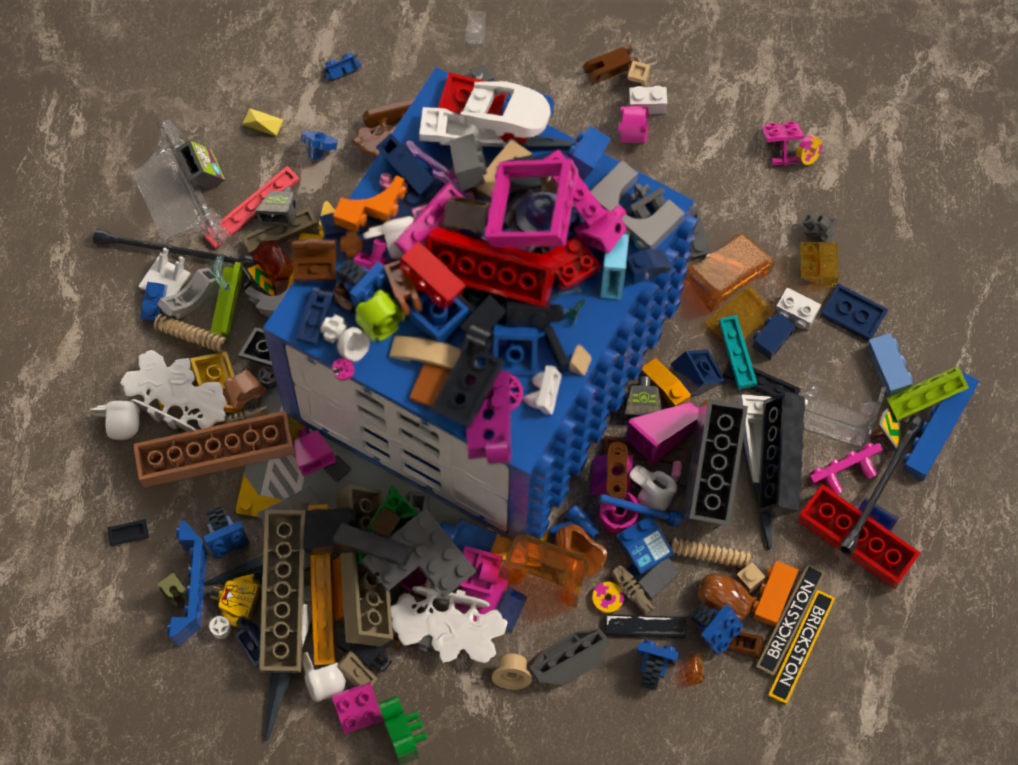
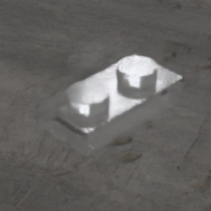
(475, 28)

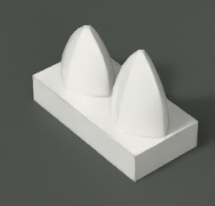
(549, 385)

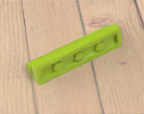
(227, 301)
(927, 393)

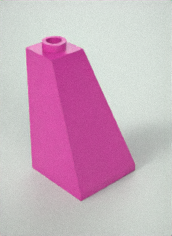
(661, 431)

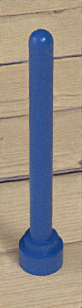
(673, 517)

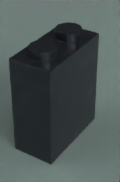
(322, 527)

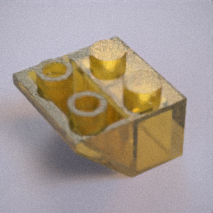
(819, 263)

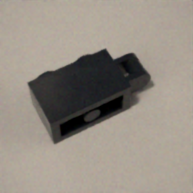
(531, 315)
(366, 654)

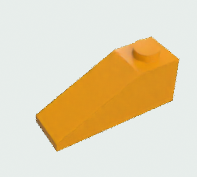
(669, 385)

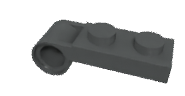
(700, 245)

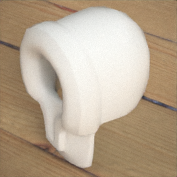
(392, 230)
(121, 419)
(657, 488)
(324, 681)

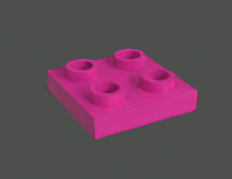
(487, 569)
(357, 708)

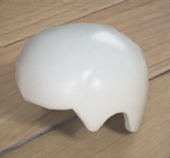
(353, 344)

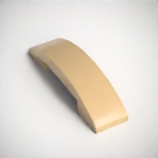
(425, 351)

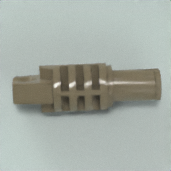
(245, 414)
(632, 589)

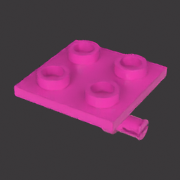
(782, 132)

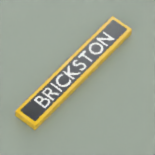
(801, 647)

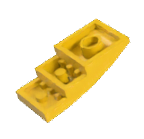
(210, 369)

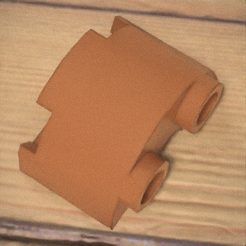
(242, 388)

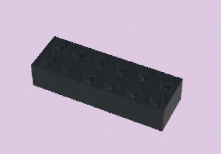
(781, 455)

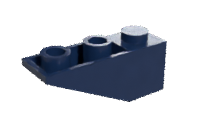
(405, 164)

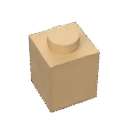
(750, 577)

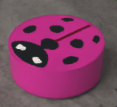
(343, 369)

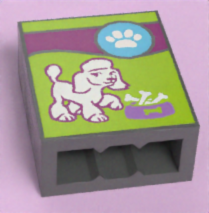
(200, 164)

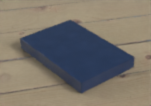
(853, 312)

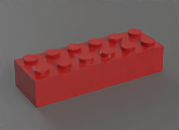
(494, 269)
(877, 547)

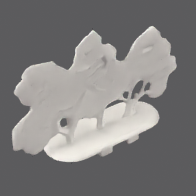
(174, 387)
(451, 628)

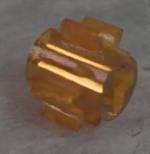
(351, 243)

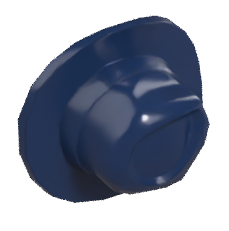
(536, 212)

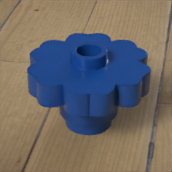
(318, 144)

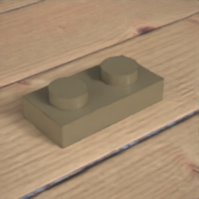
(355, 670)

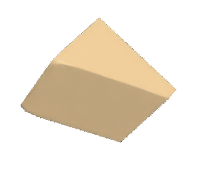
(580, 361)

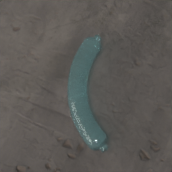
(217, 273)

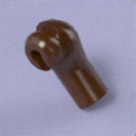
(341, 298)

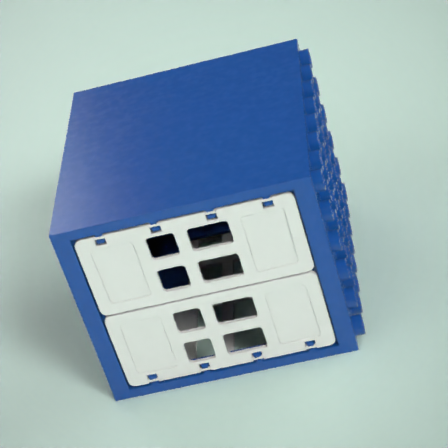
(545, 447)

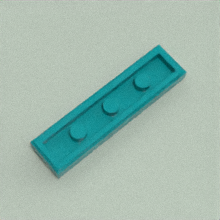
(737, 352)

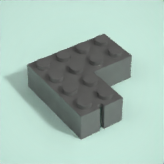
(432, 553)

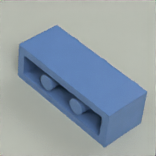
(889, 364)

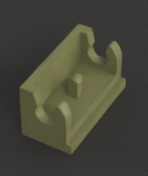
(171, 588)

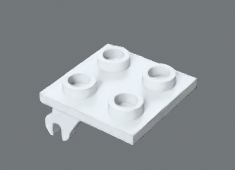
(167, 273)

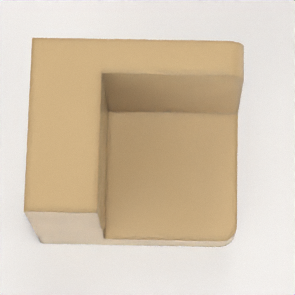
(639, 73)

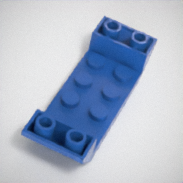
(183, 628)

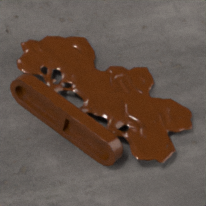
(379, 118)

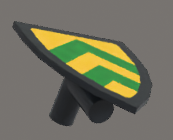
(259, 280)

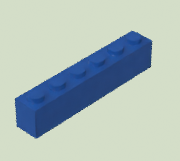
(937, 431)

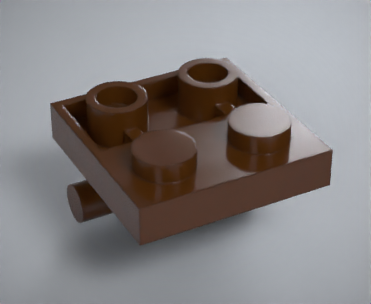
(314, 260)

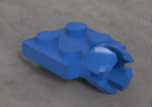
(470, 535)

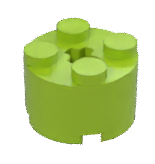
(379, 316)

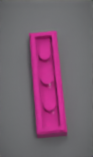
(425, 222)

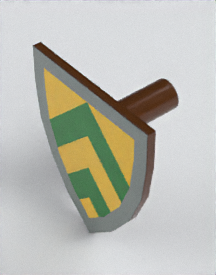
(888, 427)

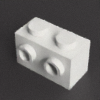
(652, 97)
(798, 309)

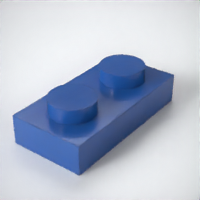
(153, 293)

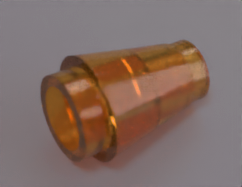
(695, 669)

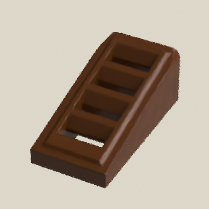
(751, 638)

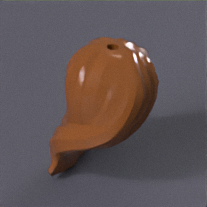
(576, 540)
(720, 589)

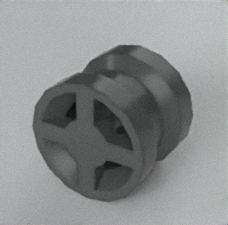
(267, 373)

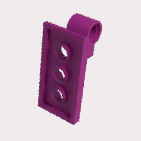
(500, 447)

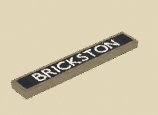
(790, 620)

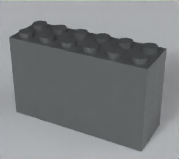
(714, 462)

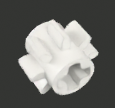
(333, 328)

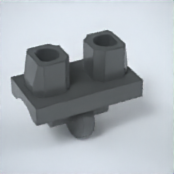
(655, 198)
(819, 226)

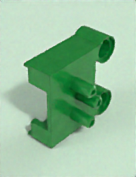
(401, 731)

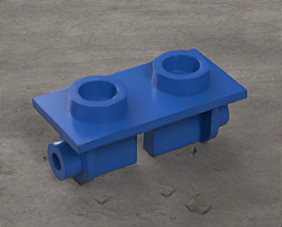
(348, 63)

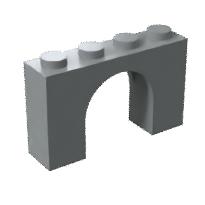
(646, 232)

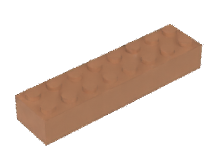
(214, 449)

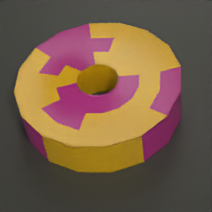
(809, 149)
(612, 590)

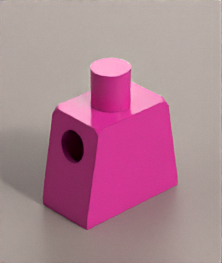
(605, 233)
(312, 451)

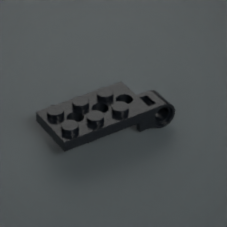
(474, 347)

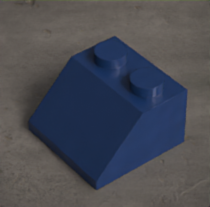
(697, 371)

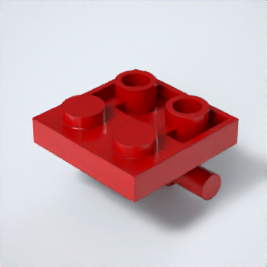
(573, 263)

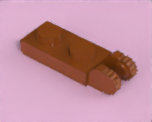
(402, 287)

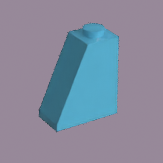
(615, 270)

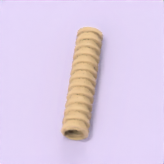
(190, 333)
(711, 553)

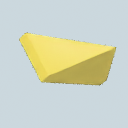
(262, 122)

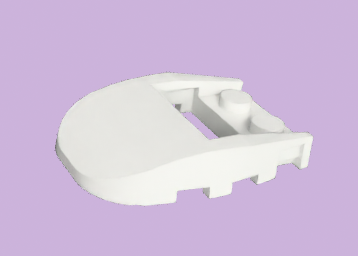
(524, 116)

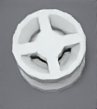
(216, 626)

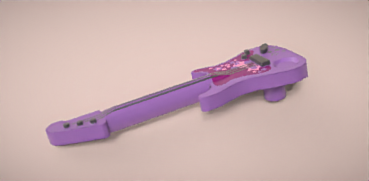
(440, 172)

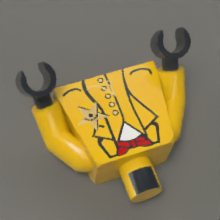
(239, 599)

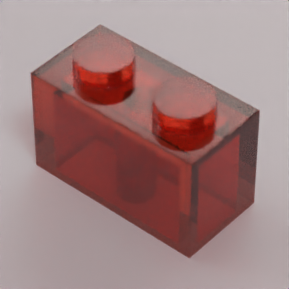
(273, 260)

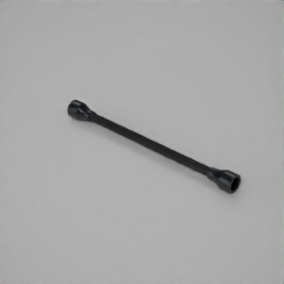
(104, 237)
(850, 542)

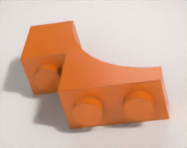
(353, 213)

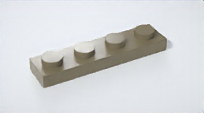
(304, 220)

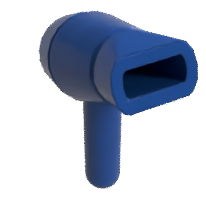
(578, 517)

